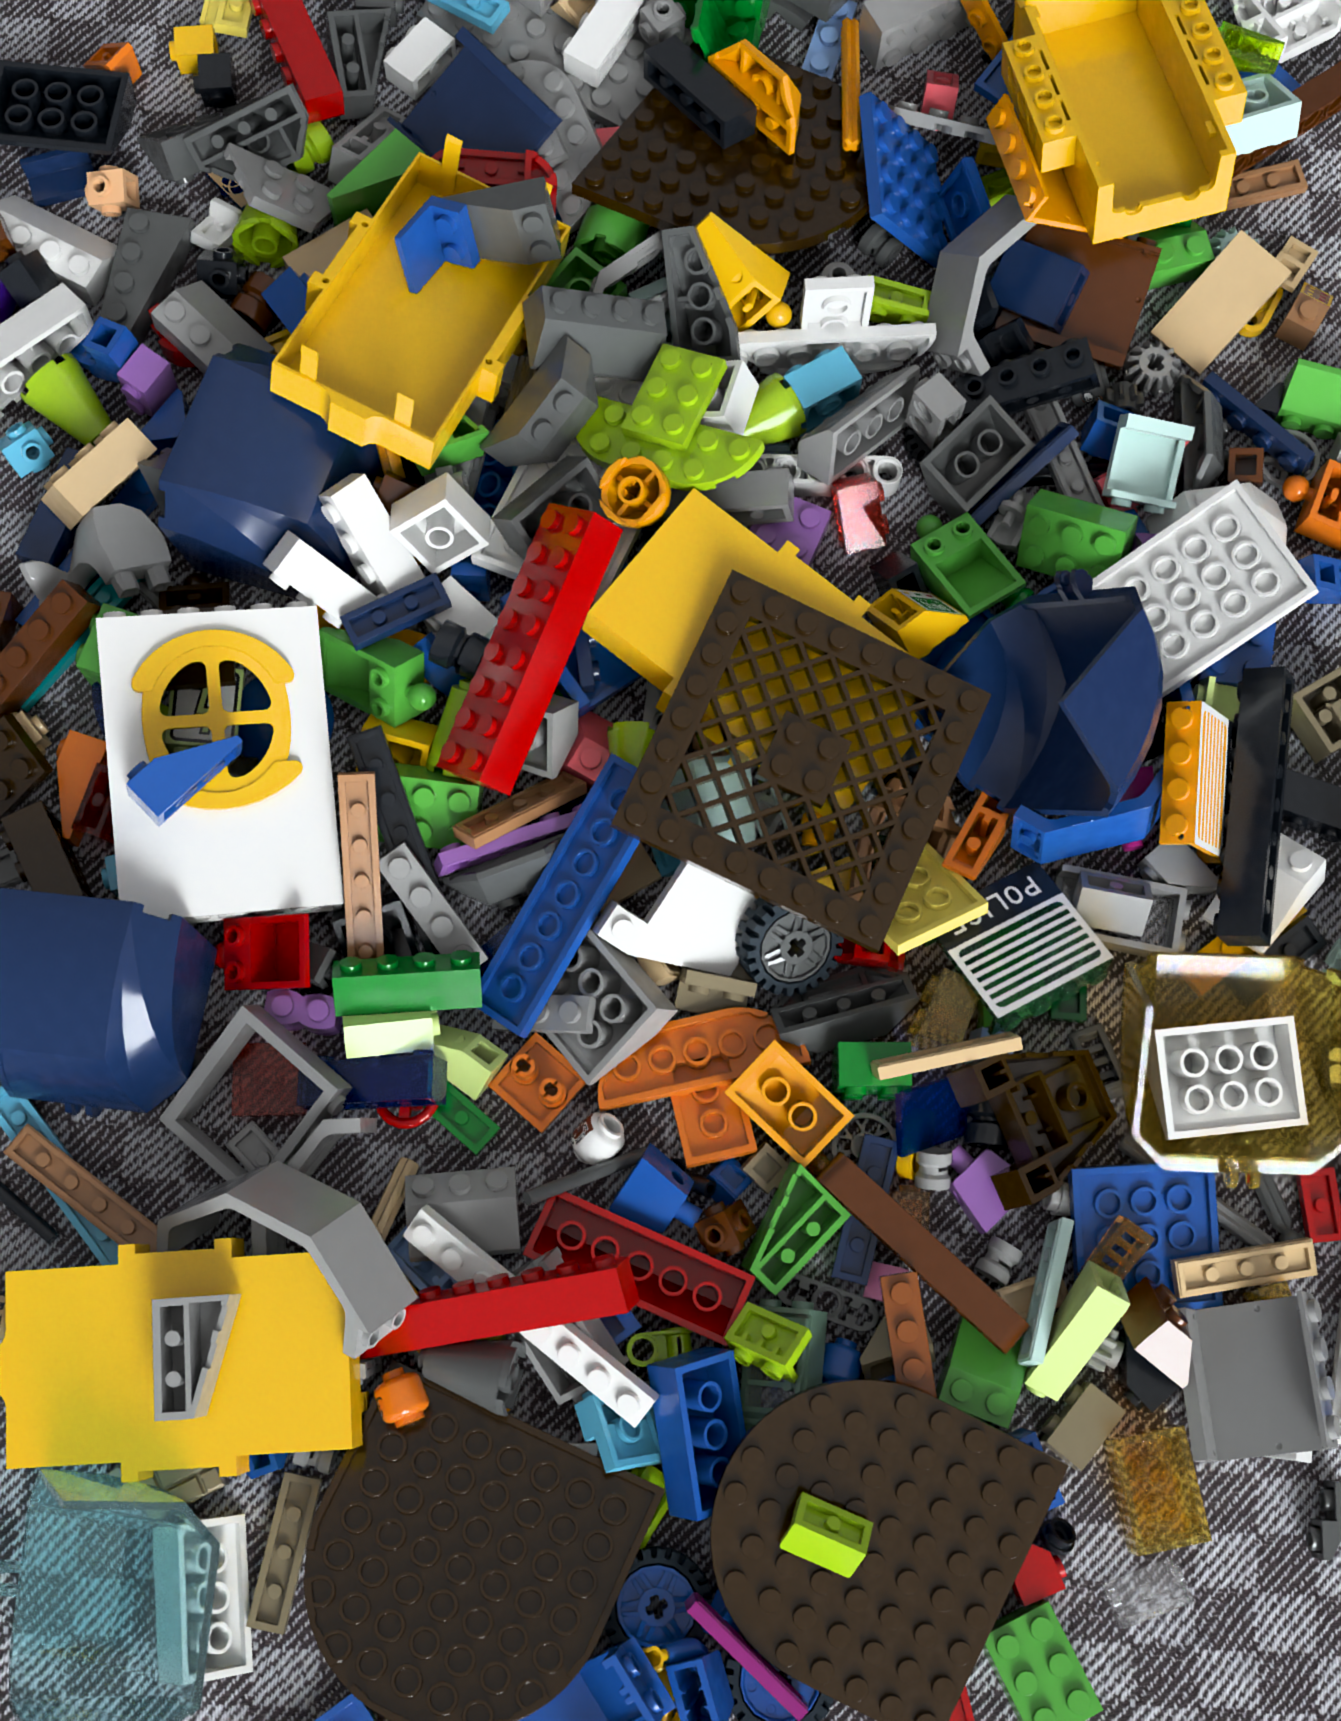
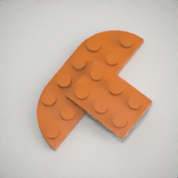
(694, 1066)

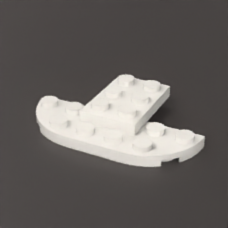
(833, 315)

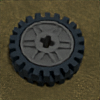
(784, 949)

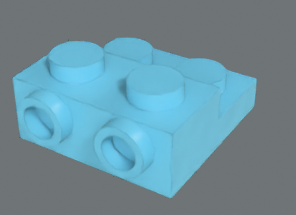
(617, 1440)

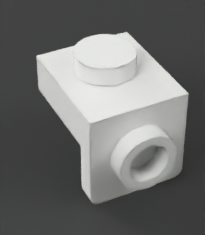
(217, 227)

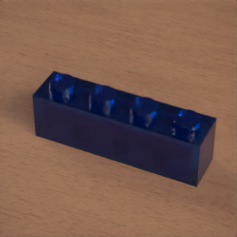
(384, 1081)

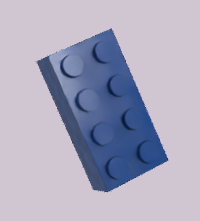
(696, 1425)

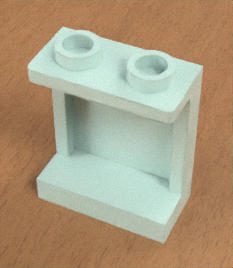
(1145, 462)

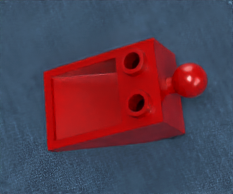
(265, 952)

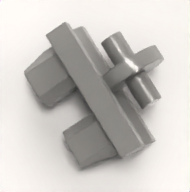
(1009, 522)

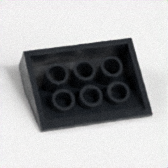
(64, 107)

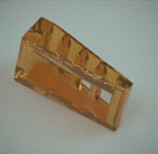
(1113, 1236)

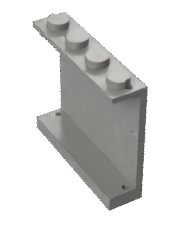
(1259, 1380)

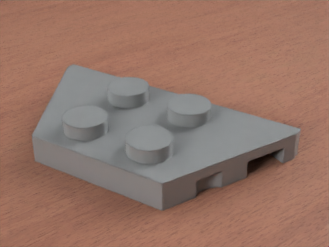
(279, 190)

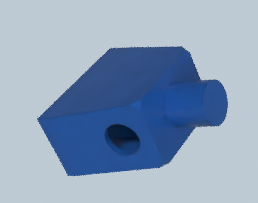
(656, 1193)

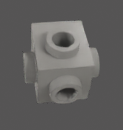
(661, 21)

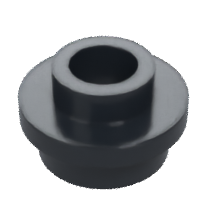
(1057, 1536)

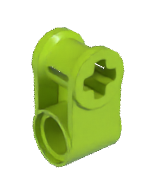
(663, 1344)

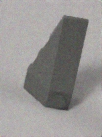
(696, 300)

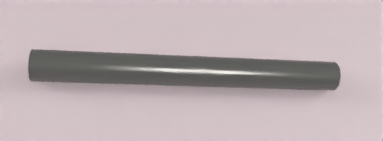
(582, 1177)

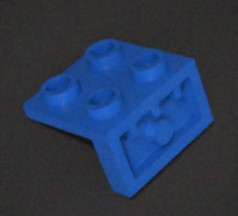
(436, 235)

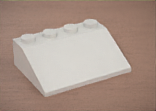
(1226, 1077)

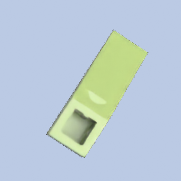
(469, 1058)

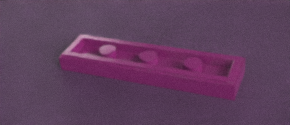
(746, 1655)

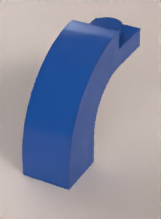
(105, 349)

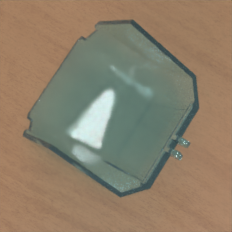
(109, 1602)

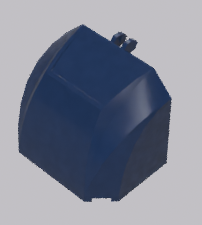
(251, 472)
(1069, 699)
(98, 1001)

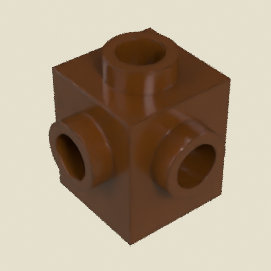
(725, 1228)

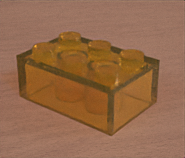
(1156, 1490)

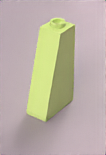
(1078, 1330)

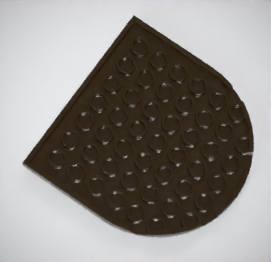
(674, 174)
(947, 1539)
(467, 1562)

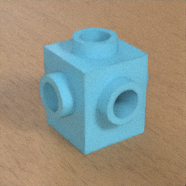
(26, 448)

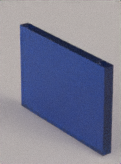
(927, 1117)

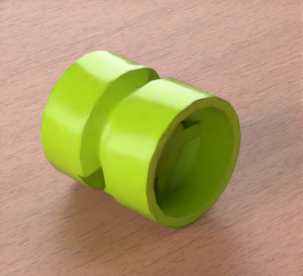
(317, 149)

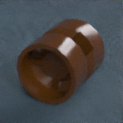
(252, 305)

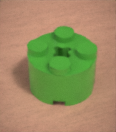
(608, 234)

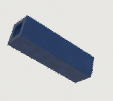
(47, 536)

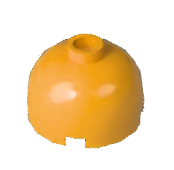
(634, 492)

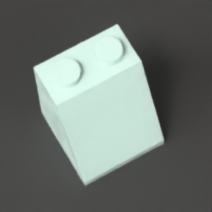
(708, 792)

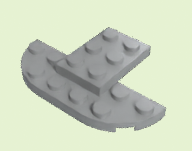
(572, 142)

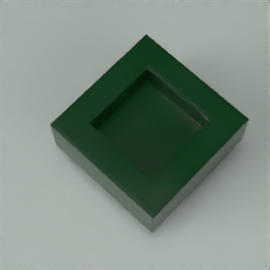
(1071, 1010)

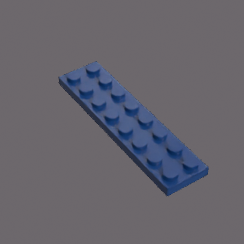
(560, 906)

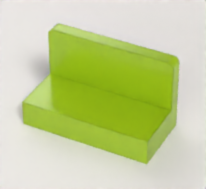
(827, 1535)

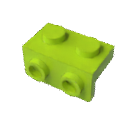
(898, 302)

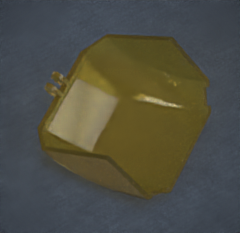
(1224, 988)

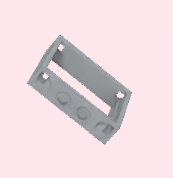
(218, 1060)

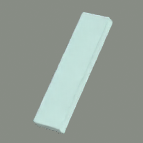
(1045, 1292)

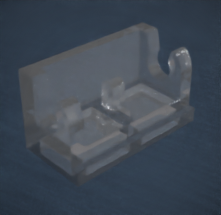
(1147, 1593)

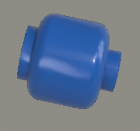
(841, 1360)

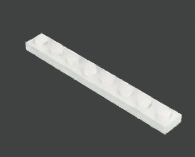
(561, 1343)

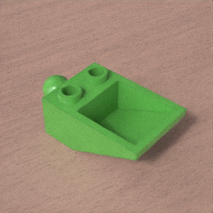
(963, 564)
(378, 679)

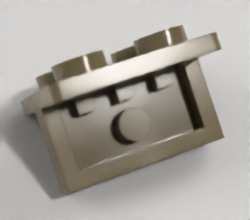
(708, 992)

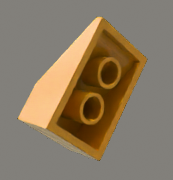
(789, 1103)

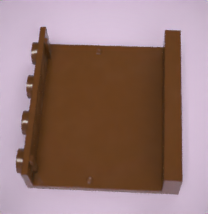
(1110, 298)

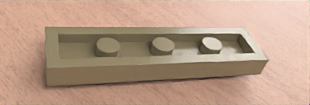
(284, 1553)

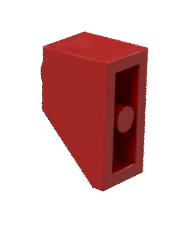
(1038, 1576)

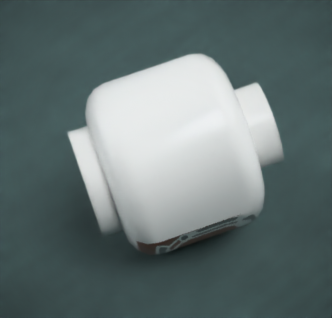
(598, 1138)

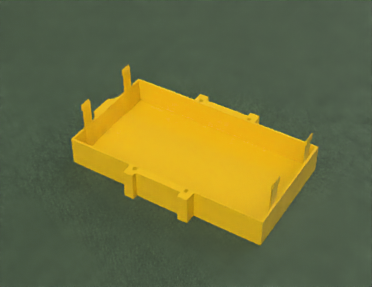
(397, 361)
(668, 593)
(83, 1363)

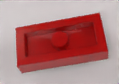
(1320, 1205)

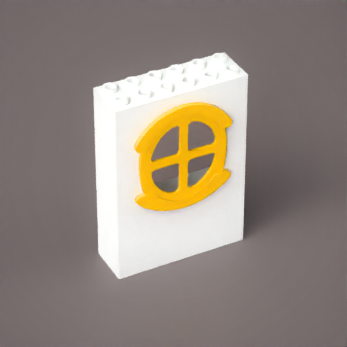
(240, 841)

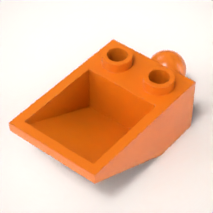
(1319, 515)

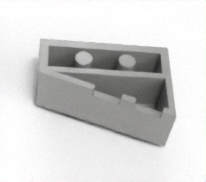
(189, 1352)

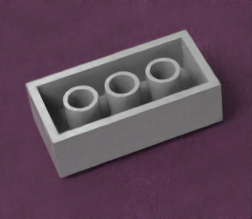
(906, 27)

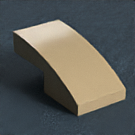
(1298, 259)

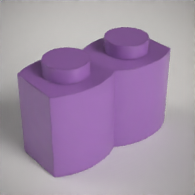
(298, 1012)

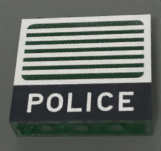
(1025, 948)

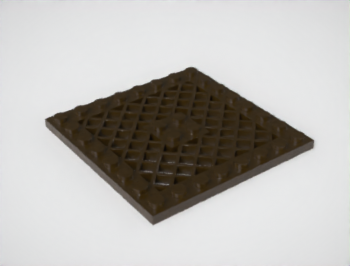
(803, 761)

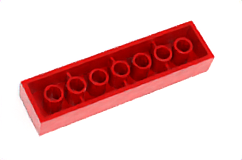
(529, 647)

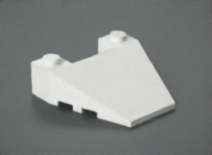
(687, 926)

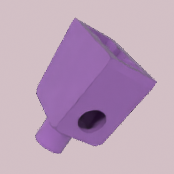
(975, 1189)

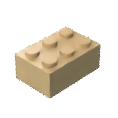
(96, 471)

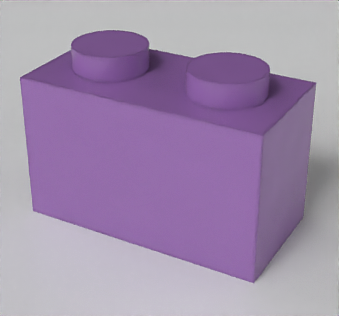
(146, 381)

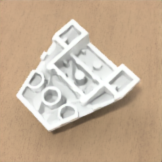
(1295, 22)

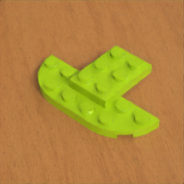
(667, 426)

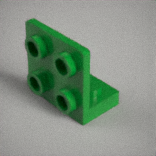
(714, 35)

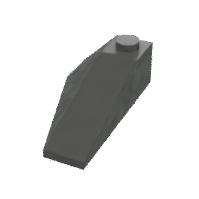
(169, 151)

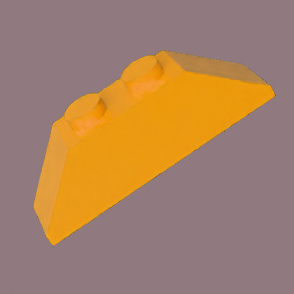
(766, 86)

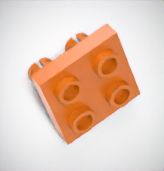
(537, 1083)

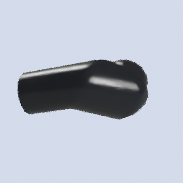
(701, 1185)

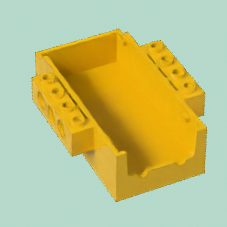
(1127, 107)

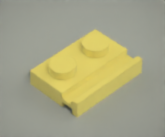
(227, 16)

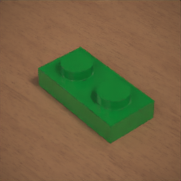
(465, 1121)

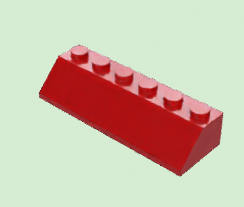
(667, 1274)

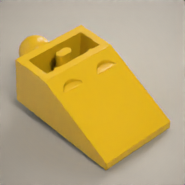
(746, 274)

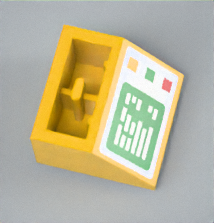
(915, 620)

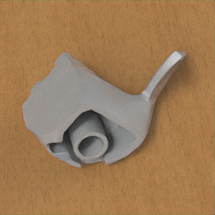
(115, 544)

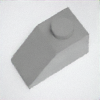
(1178, 867)

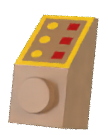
(1304, 316)

